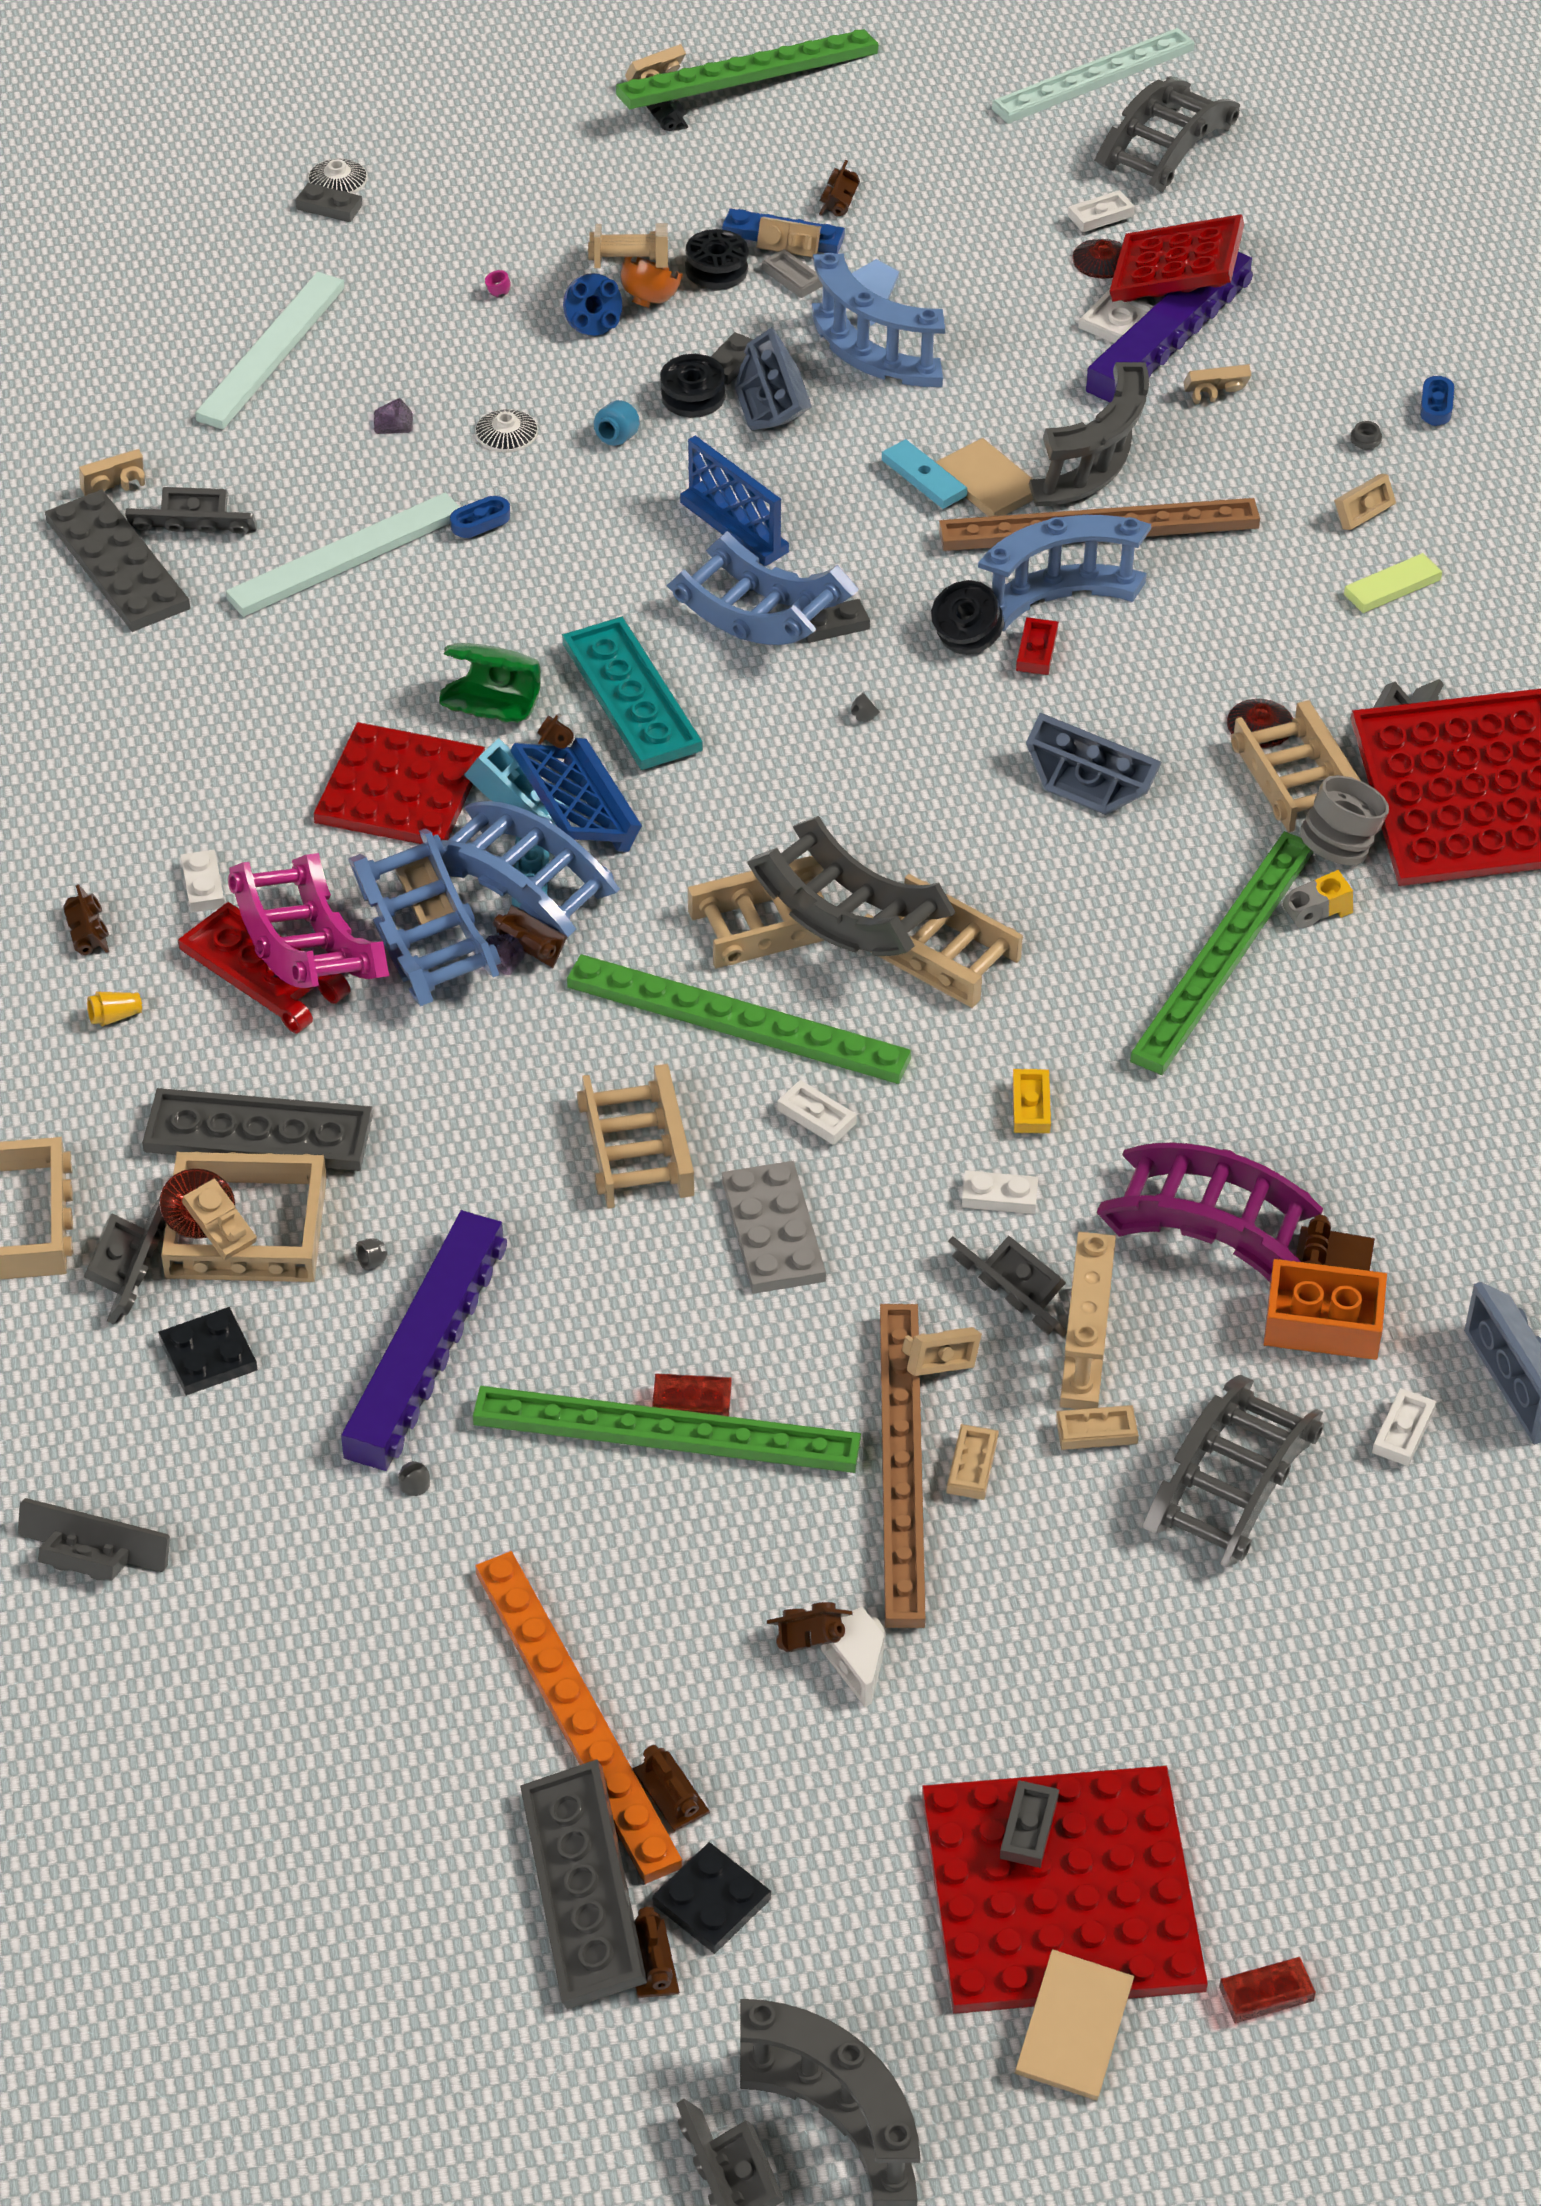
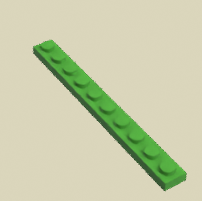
(746, 69)
(1221, 954)
(739, 1018)
(667, 1429)

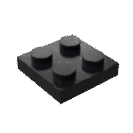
(207, 1351)
(711, 1897)

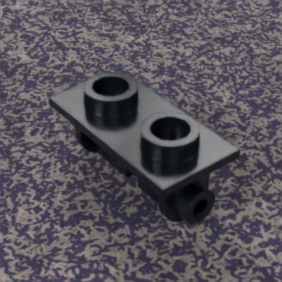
(668, 114)

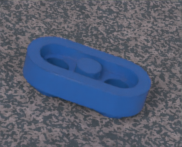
(1437, 400)
(480, 516)

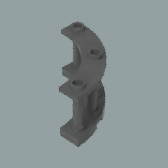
(1157, 101)
(1100, 444)
(836, 924)
(1206, 1438)
(824, 2064)

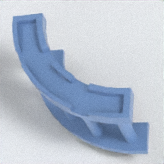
(853, 346)
(1058, 580)
(779, 586)
(500, 875)
(398, 941)

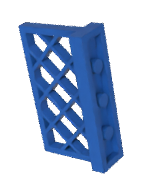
(724, 511)
(589, 783)

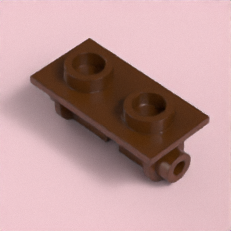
(840, 193)
(555, 732)
(85, 923)
(534, 935)
(822, 1621)
(669, 1788)
(655, 1955)

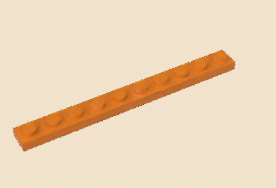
(578, 1714)

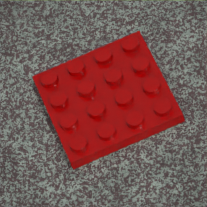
(1177, 258)
(397, 784)

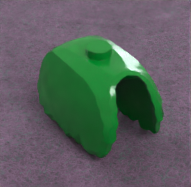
(497, 686)

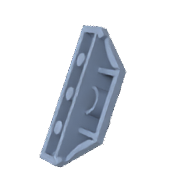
(770, 384)
(1088, 766)

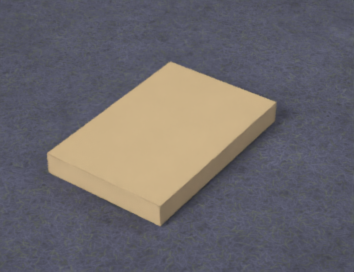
(990, 478)
(1074, 2025)

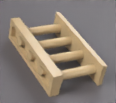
(630, 245)
(1317, 745)
(742, 893)
(939, 967)
(665, 1117)
(1087, 1320)

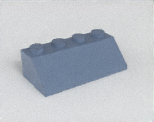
(1509, 1352)

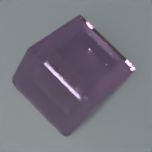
(393, 418)
(509, 951)

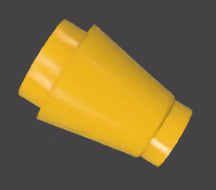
(112, 1006)

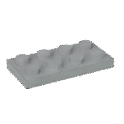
(773, 1227)

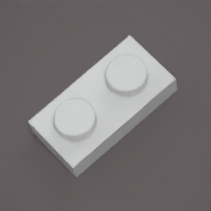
(1101, 211)
(202, 880)
(817, 1112)
(1000, 1192)
(1404, 1427)

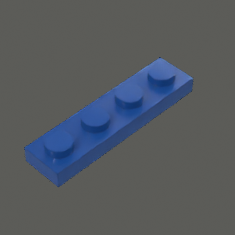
(747, 226)

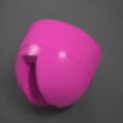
(497, 277)

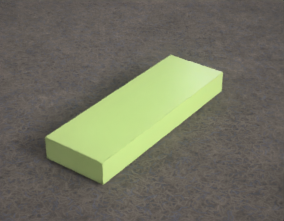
(1392, 583)

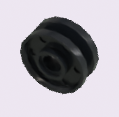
(716, 259)
(692, 385)
(964, 600)

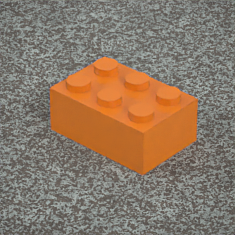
(1325, 1309)

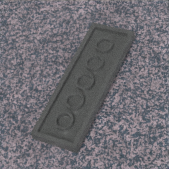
(117, 560)
(257, 1126)
(583, 1885)

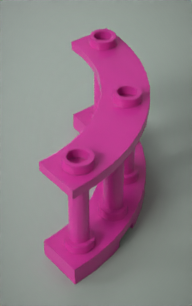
(332, 933)

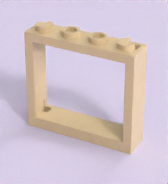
(43, 1258)
(253, 1262)

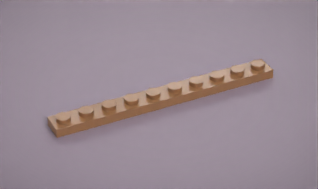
(1164, 520)
(901, 1472)

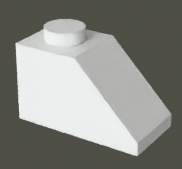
(859, 1653)

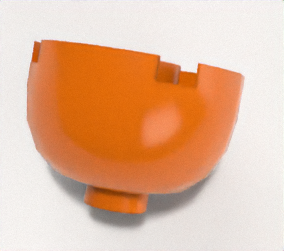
(648, 282)

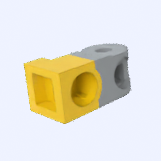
(1319, 900)

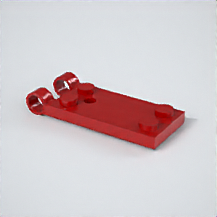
(228, 951)

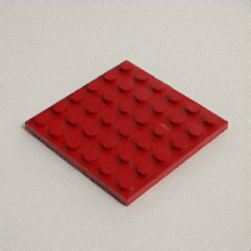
(1457, 783)
(1104, 1893)

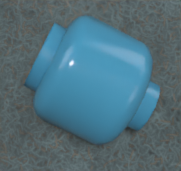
(616, 423)

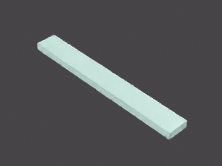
(1092, 75)
(269, 350)
(342, 555)

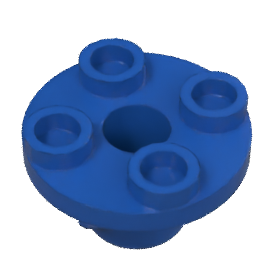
(592, 304)

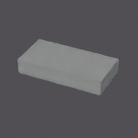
(792, 273)

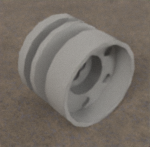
(1344, 820)

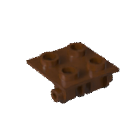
(1332, 1248)

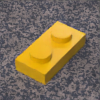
(1031, 1101)

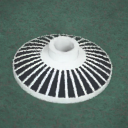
(339, 175)
(506, 430)

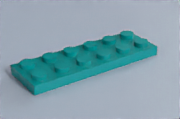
(632, 693)

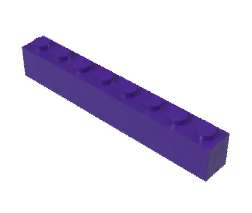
(1165, 329)
(423, 1341)

